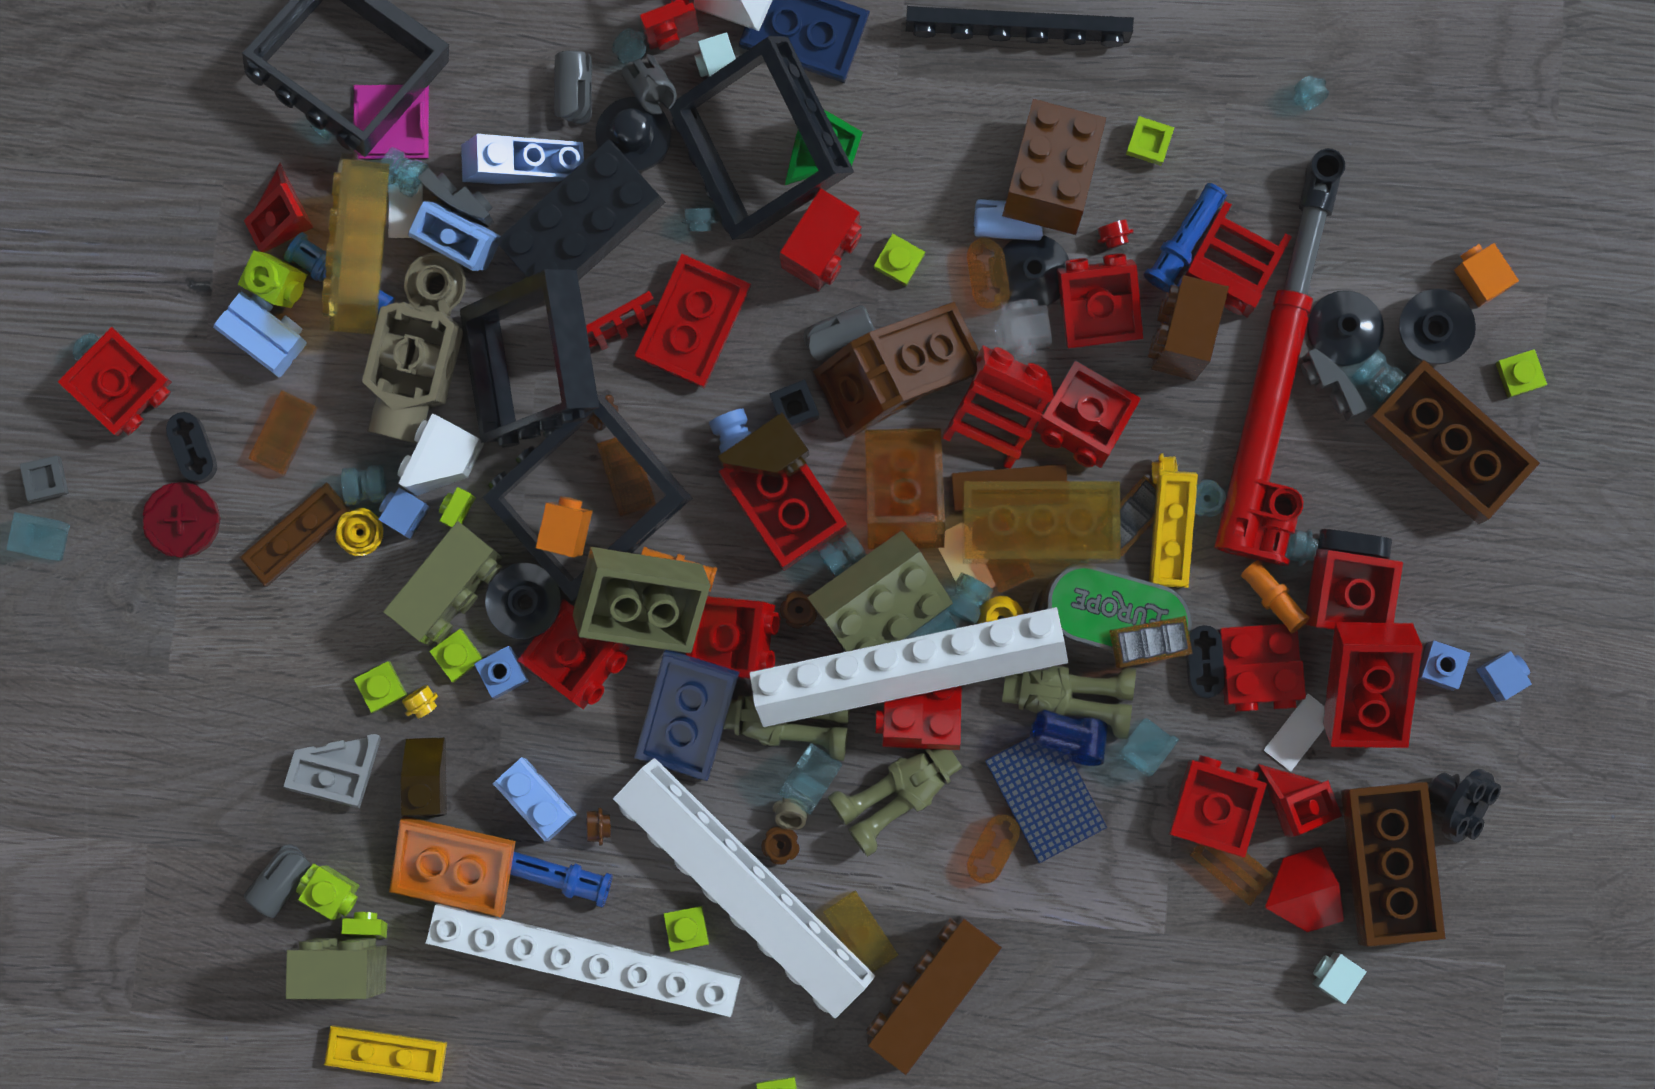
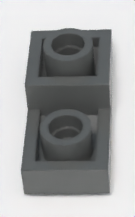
(471, 206)
(1324, 374)

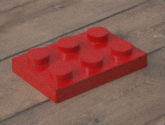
(693, 321)

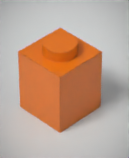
(1485, 273)
(564, 527)

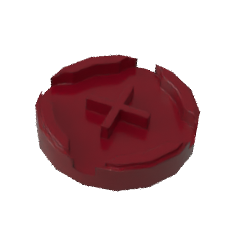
(181, 520)

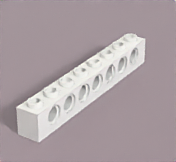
(583, 959)

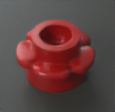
(1114, 234)

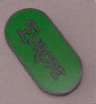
(1100, 600)

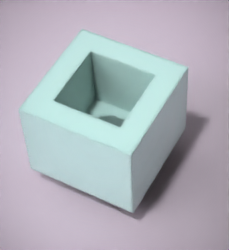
(714, 54)
(1338, 976)

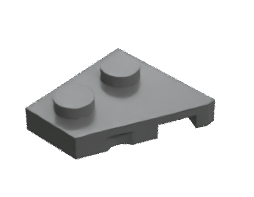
(334, 771)

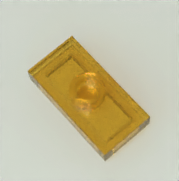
(861, 932)

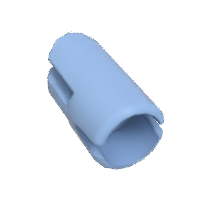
(991, 223)

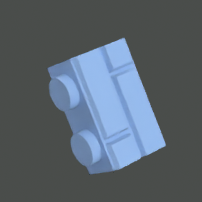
(454, 235)
(260, 333)
(534, 799)

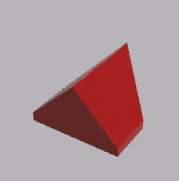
(278, 214)
(1299, 801)
(1306, 891)

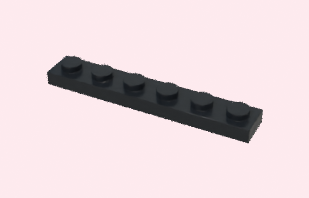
(1033, 26)

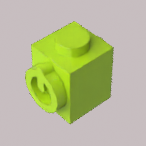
(273, 279)
(327, 891)

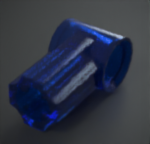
(1080, 738)

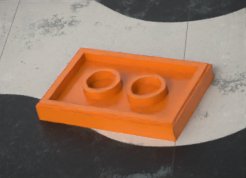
(452, 866)

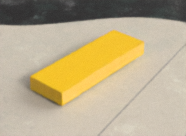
(1173, 528)
(385, 1053)

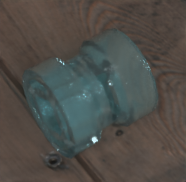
(404, 171)
(1385, 382)
(363, 485)
(833, 556)
(968, 597)

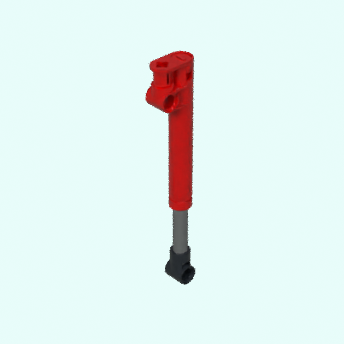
(1249, 512)

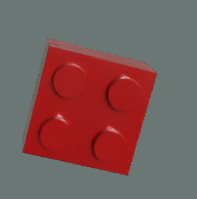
(820, 240)
(1352, 589)

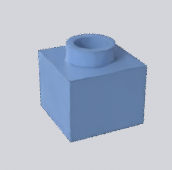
(403, 512)
(1430, 668)
(1505, 675)
(513, 679)

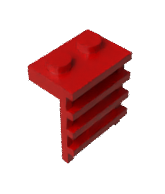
(669, 23)
(1242, 294)
(597, 337)
(1012, 385)

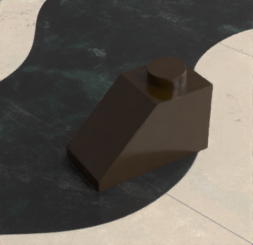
(768, 450)
(424, 777)

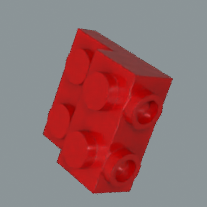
(1100, 301)
(116, 383)
(1087, 416)
(737, 634)
(571, 662)
(1262, 667)
(922, 720)
(1217, 806)

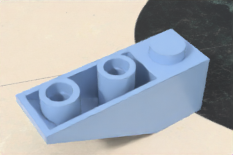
(518, 159)

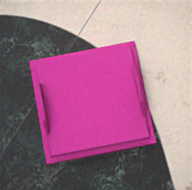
(407, 134)

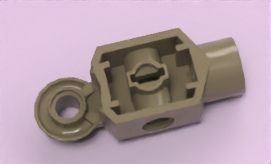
(415, 349)

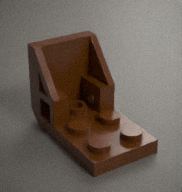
(897, 367)

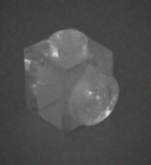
(1023, 328)

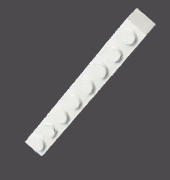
(909, 667)
(744, 888)

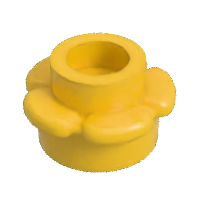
(1165, 464)
(420, 702)

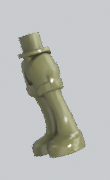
(1052, 691)
(746, 721)
(914, 781)

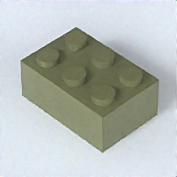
(444, 585)
(881, 596)
(640, 600)
(336, 971)

